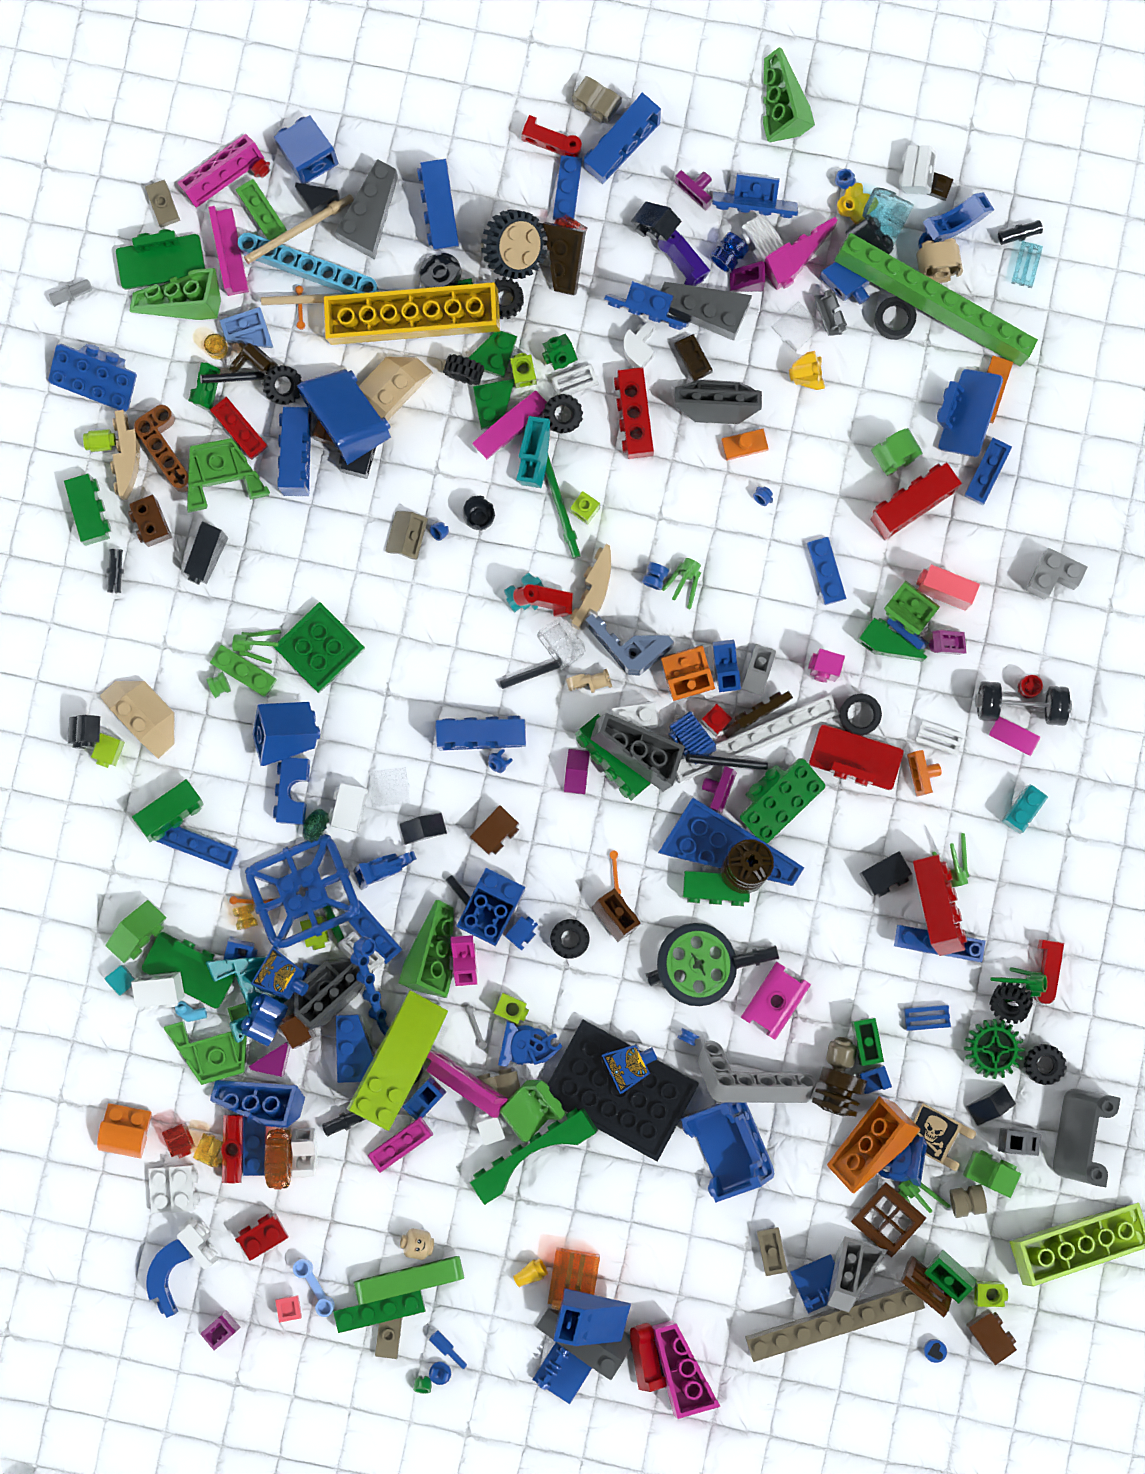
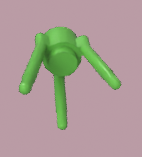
(689, 569)
(243, 643)
(959, 874)
(908, 1189)

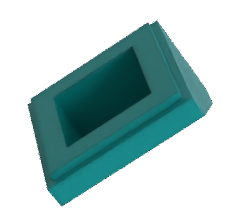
(120, 979)

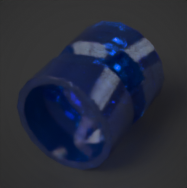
(727, 255)

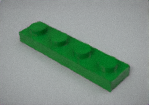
(379, 1311)

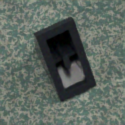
(316, 197)
(423, 828)
(991, 1105)

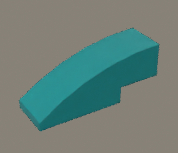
(534, 452)

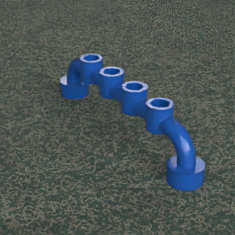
(362, 949)

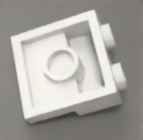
(173, 1189)
(193, 1237)

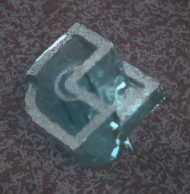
(889, 210)

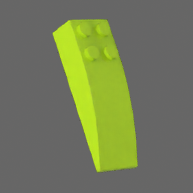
(398, 1061)
(1079, 1244)

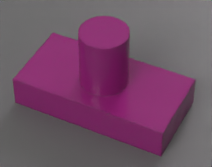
(695, 188)
(948, 642)
(720, 788)

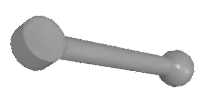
(482, 1044)

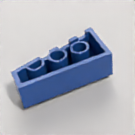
(623, 138)

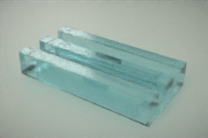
(1022, 281)

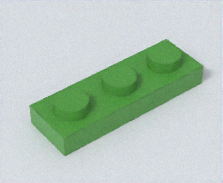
(261, 209)
(243, 671)

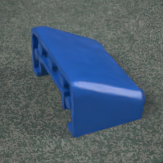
(345, 413)
(730, 1148)

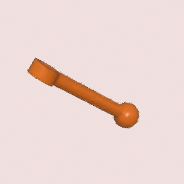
(300, 324)
(613, 855)
(233, 900)

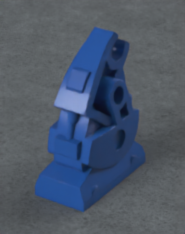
(381, 868)
(522, 1047)
(908, 1163)

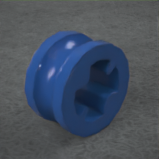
(688, 1036)

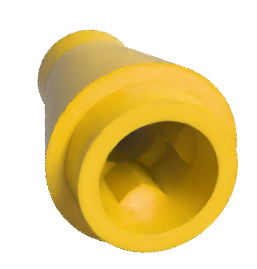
(531, 1273)

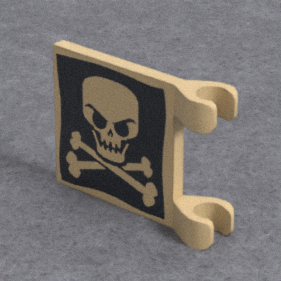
(940, 1134)

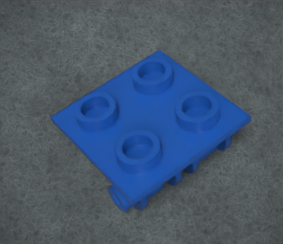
(814, 1282)
(562, 1373)

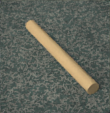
(295, 299)

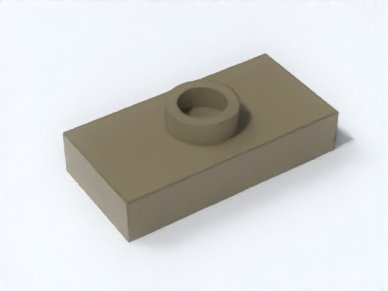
(162, 203)
(772, 1251)
(388, 1339)

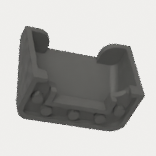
(1078, 1135)

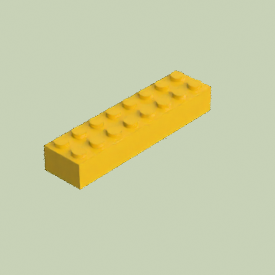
(412, 313)

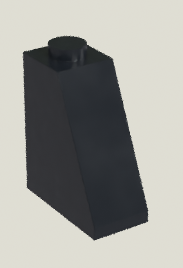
(205, 553)

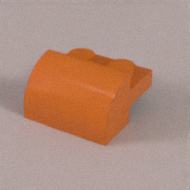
(687, 673)
(124, 1131)

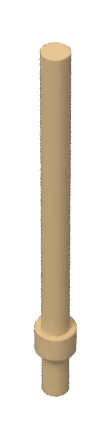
(332, 209)

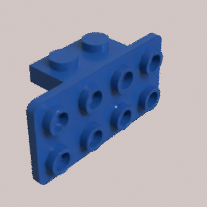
(755, 194)
(648, 301)
(93, 375)
(968, 411)

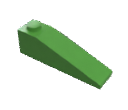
(186, 298)
(428, 960)

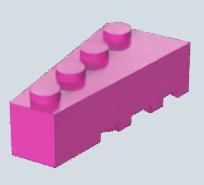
(686, 1384)

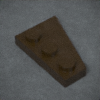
(566, 252)
(744, 720)

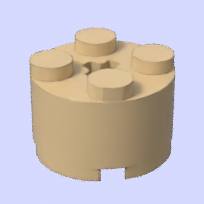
(940, 260)

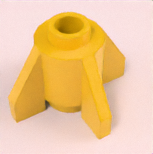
(808, 371)

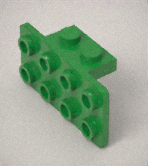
(158, 258)
(780, 798)
(174, 955)

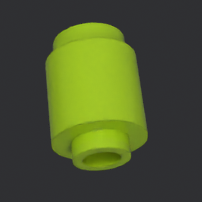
(99, 440)

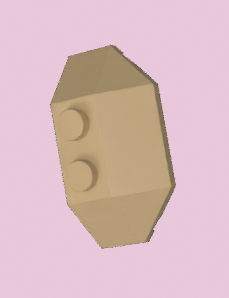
(394, 383)
(142, 714)

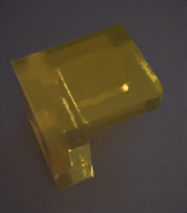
(208, 1150)

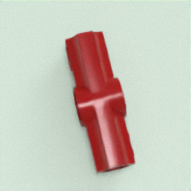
(232, 1163)

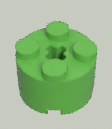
(897, 451)

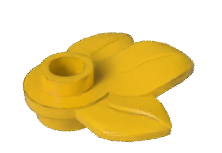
(856, 199)

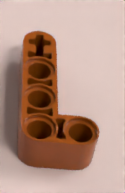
(165, 452)

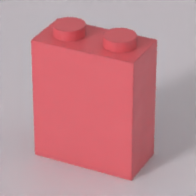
(947, 587)

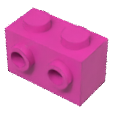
(826, 665)

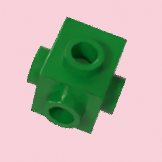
(559, 352)

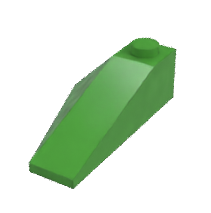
(786, 105)

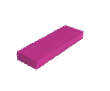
(400, 1144)

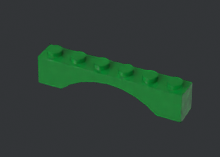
(571, 1131)

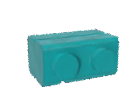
(1025, 809)

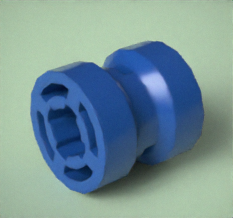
(655, 576)

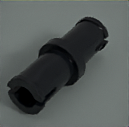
(1020, 232)
(115, 570)
(756, 957)
(344, 1121)

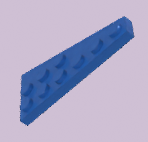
(708, 837)

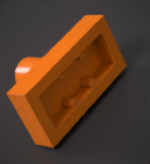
(744, 444)
(922, 772)

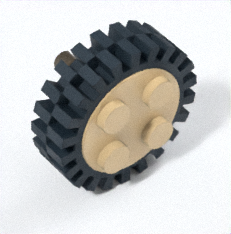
(514, 244)

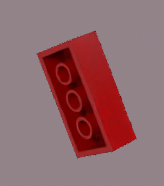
(916, 500)
(939, 906)

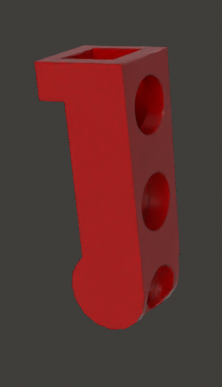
(550, 139)
(557, 600)
(1051, 968)
(646, 1358)

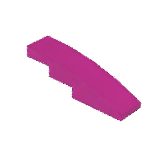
(509, 425)

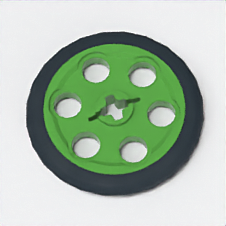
(668, 965)

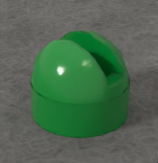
(423, 1385)

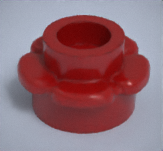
(261, 168)

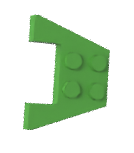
(219, 464)
(214, 1056)

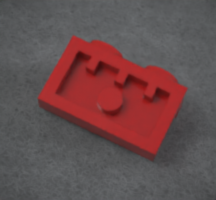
(262, 1237)

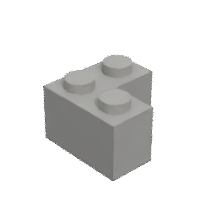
(1055, 568)

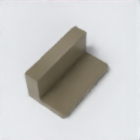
(406, 534)

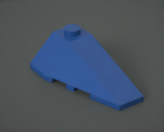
(262, 1102)

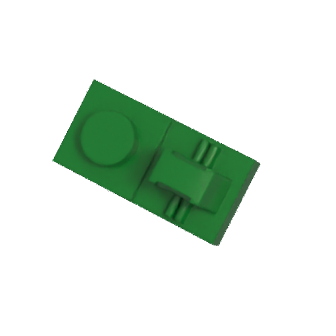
(204, 394)

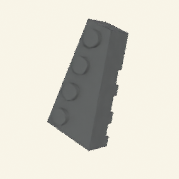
(369, 210)
(709, 308)
(639, 749)

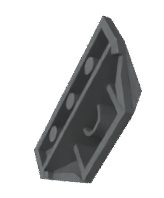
(718, 401)
(329, 991)

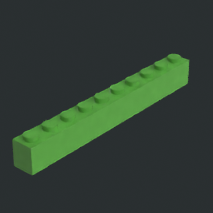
(935, 300)

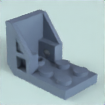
(647, 648)

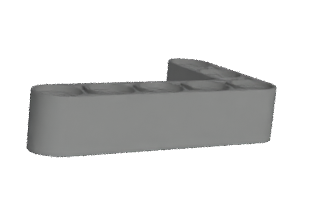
(750, 1086)

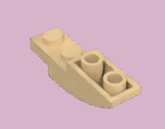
(126, 463)
(598, 580)

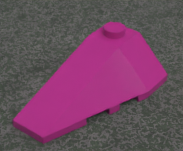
(788, 260)

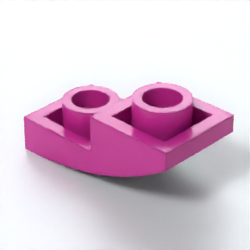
(1014, 736)

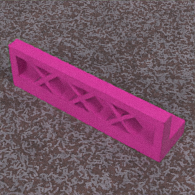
(220, 170)
(228, 251)
(465, 1084)

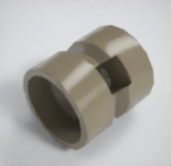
(968, 1201)

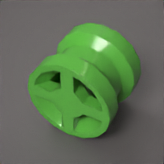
(218, 684)

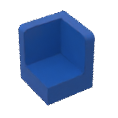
(876, 1078)

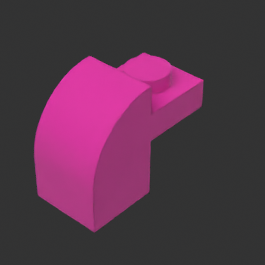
(464, 960)

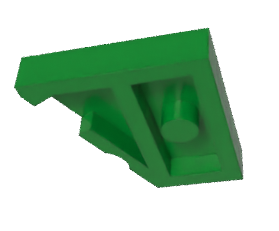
(495, 353)
(492, 401)

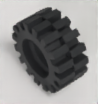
(518, 297)
(463, 369)
(269, 384)
(572, 404)
(560, 928)
(1007, 1011)
(1058, 1064)

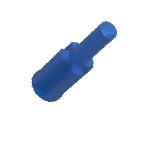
(446, 1347)

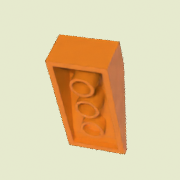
(872, 1144)

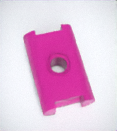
(760, 1007)

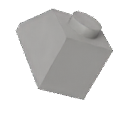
(758, 669)

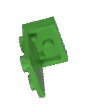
(911, 608)
(531, 1108)

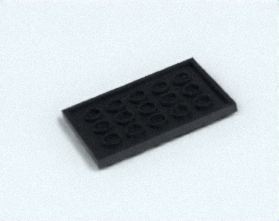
(639, 1116)

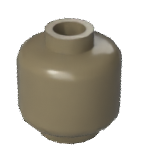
(841, 1053)

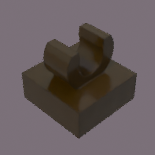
(940, 186)

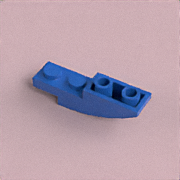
(919, 940)

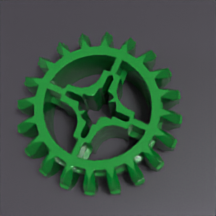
(994, 1059)

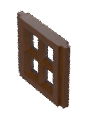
(901, 1205)
(925, 1288)

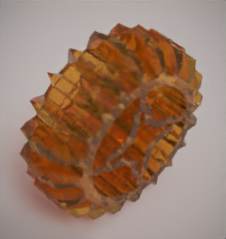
(278, 1158)

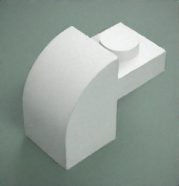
(635, 348)
(304, 1152)

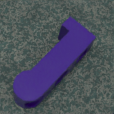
(685, 259)

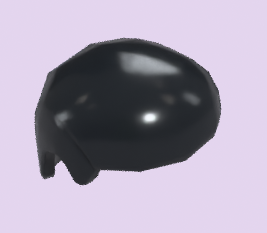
(478, 513)

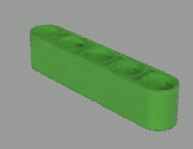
(409, 1280)

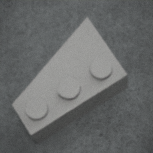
(852, 1272)

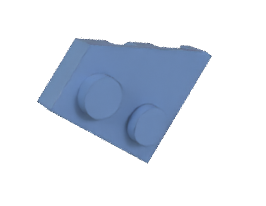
(247, 328)

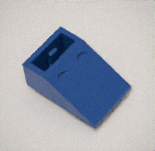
(491, 907)
(590, 1319)

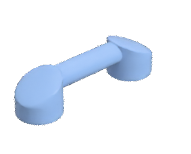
(325, 1305)

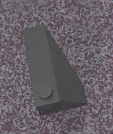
(602, 1357)

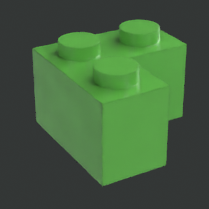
(135, 931)
(996, 1176)

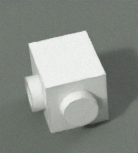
(489, 1127)

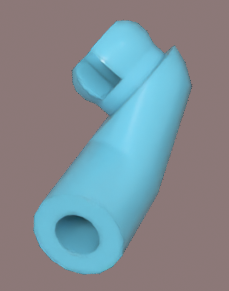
(188, 1013)

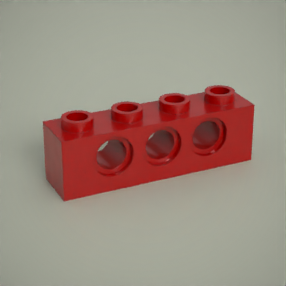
(635, 380)

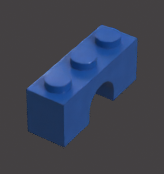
(291, 772)

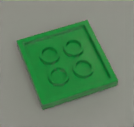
(319, 647)

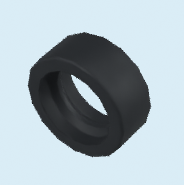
(887, 332)
(872, 702)

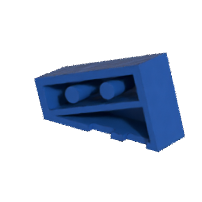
(353, 1048)

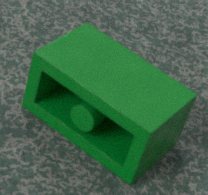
(867, 1041)
(950, 1276)

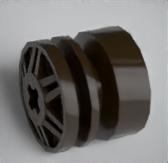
(736, 869)
(839, 1092)

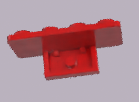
(856, 758)

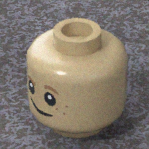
(417, 1244)

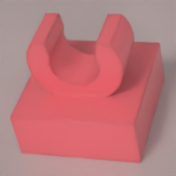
(288, 1308)

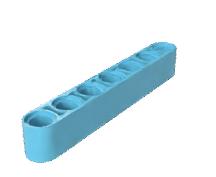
(301, 259)

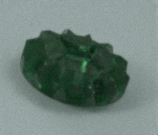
(315, 825)

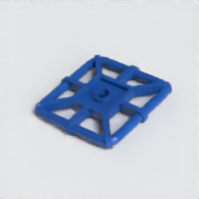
(315, 897)

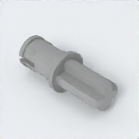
(70, 292)

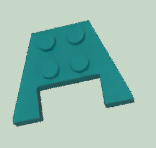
(245, 971)

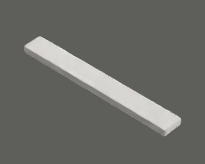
(764, 735)

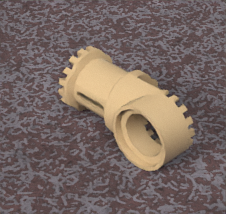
(594, 681)

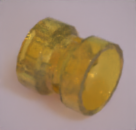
(214, 342)
(245, 917)

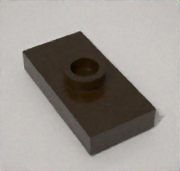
(693, 357)

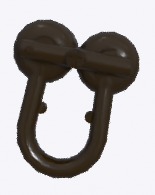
(255, 356)

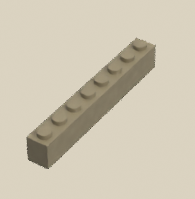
(832, 1323)

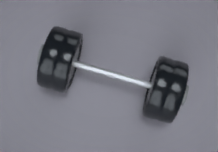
(1056, 704)

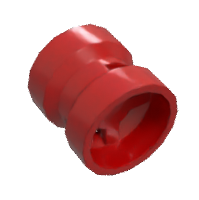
(1034, 686)

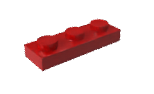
(239, 428)

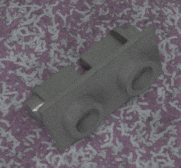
(833, 322)

